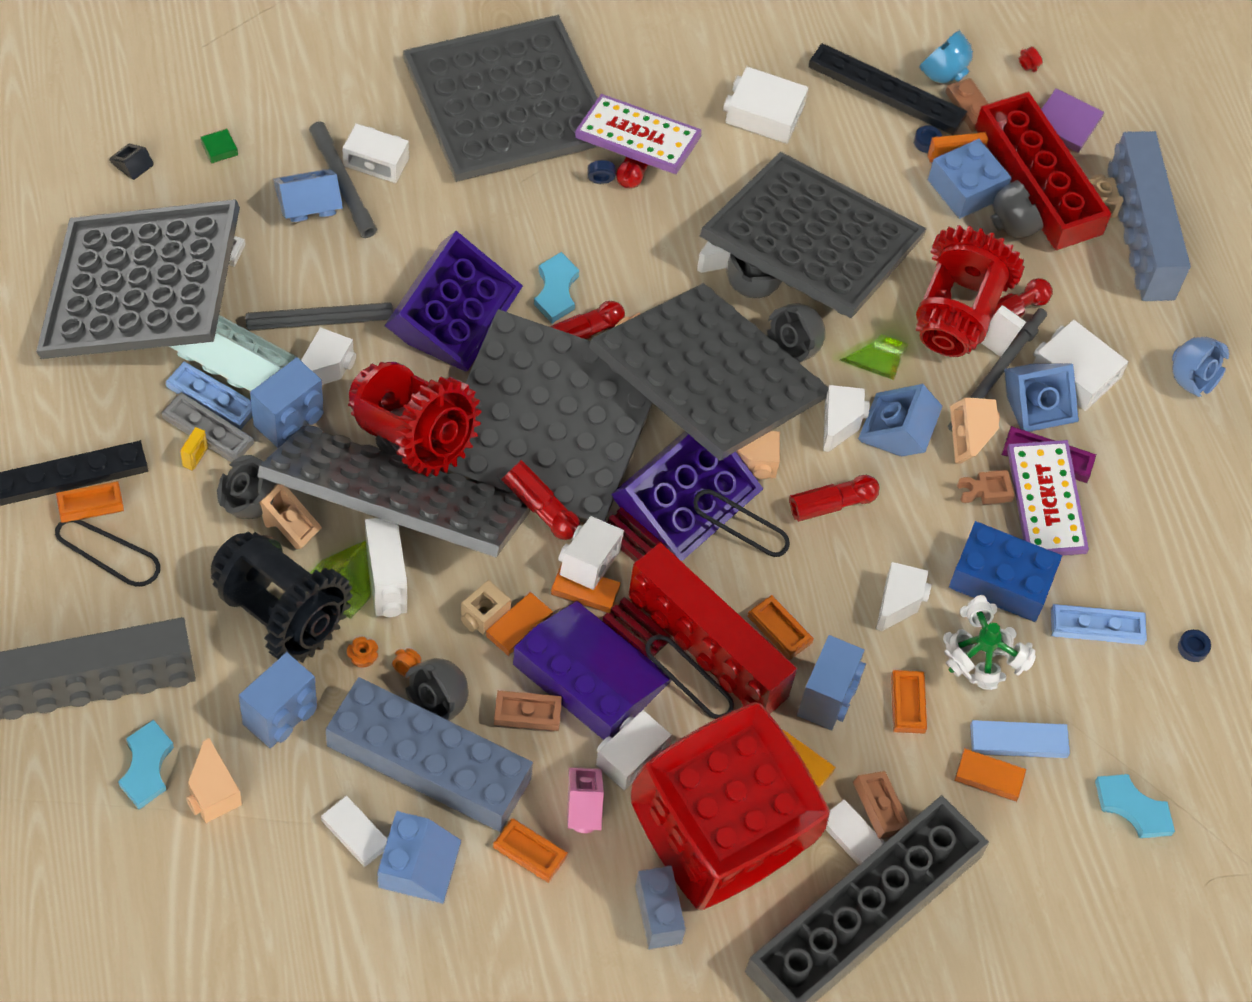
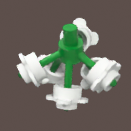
(991, 640)

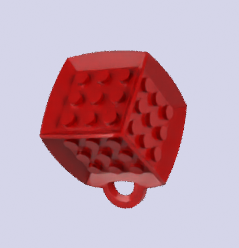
(728, 805)

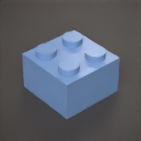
(968, 178)
(287, 402)
(832, 683)
(278, 700)

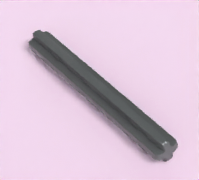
(318, 316)

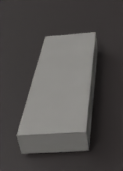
(220, 435)

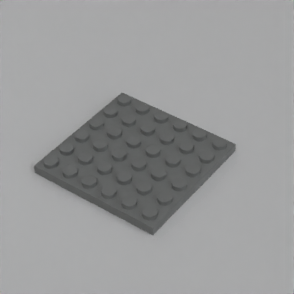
(503, 96)
(813, 234)
(139, 280)
(710, 370)
(554, 410)

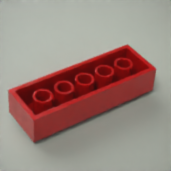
(1039, 159)
(710, 630)

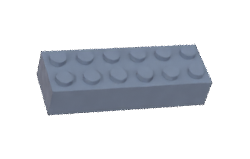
(1149, 217)
(429, 754)

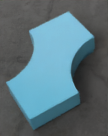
(555, 298)
(143, 779)
(1147, 815)

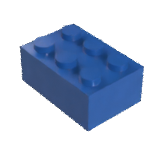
(1005, 571)

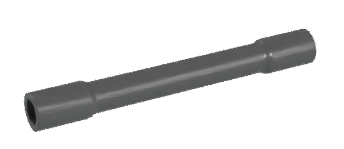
(359, 212)

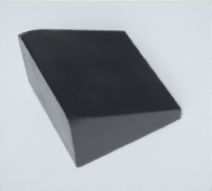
(132, 160)

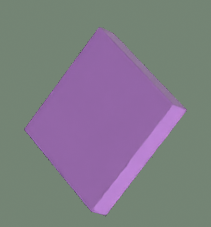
(1071, 118)

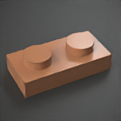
(968, 97)
(527, 710)
(881, 803)

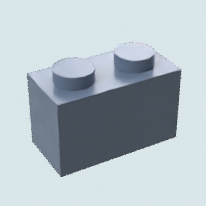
(660, 907)

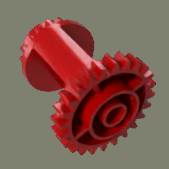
(974, 263)
(435, 417)

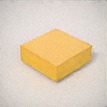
(194, 448)

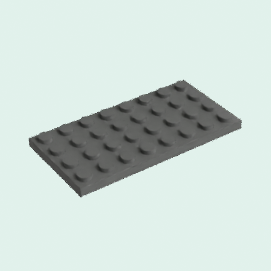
(387, 489)

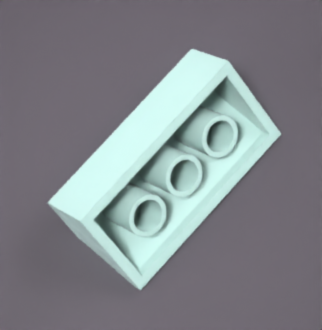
(237, 355)

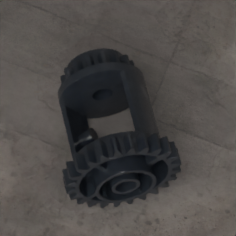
(304, 612)

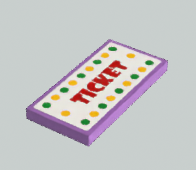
(638, 134)
(1048, 496)

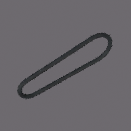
(102, 565)

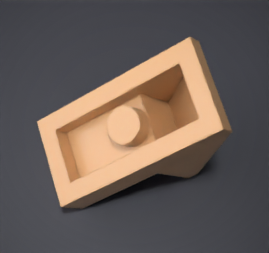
(288, 516)

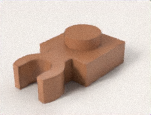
(990, 486)

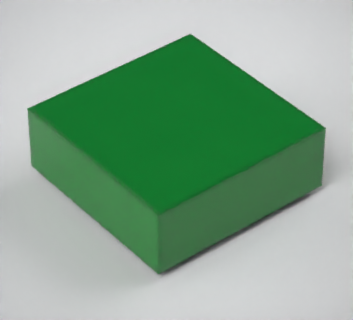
(219, 146)

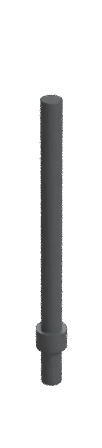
(1025, 335)

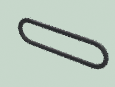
(747, 512)
(696, 666)

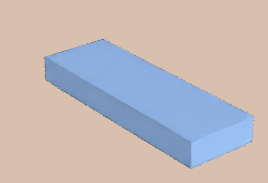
(211, 394)
(1098, 624)
(1020, 739)

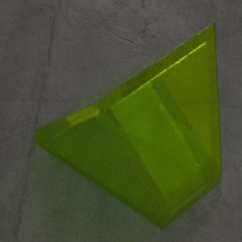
(879, 357)
(353, 565)

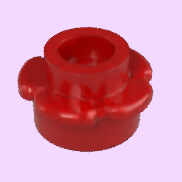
(1030, 59)

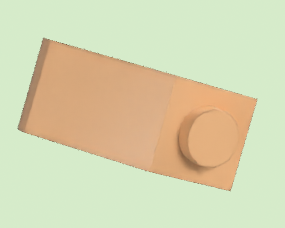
(972, 426)
(762, 455)
(211, 785)

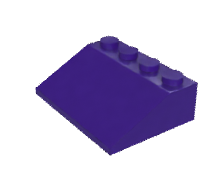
(453, 302)
(665, 489)
(590, 667)

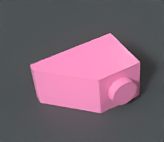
(585, 799)

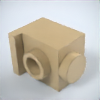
(1108, 192)
(487, 600)

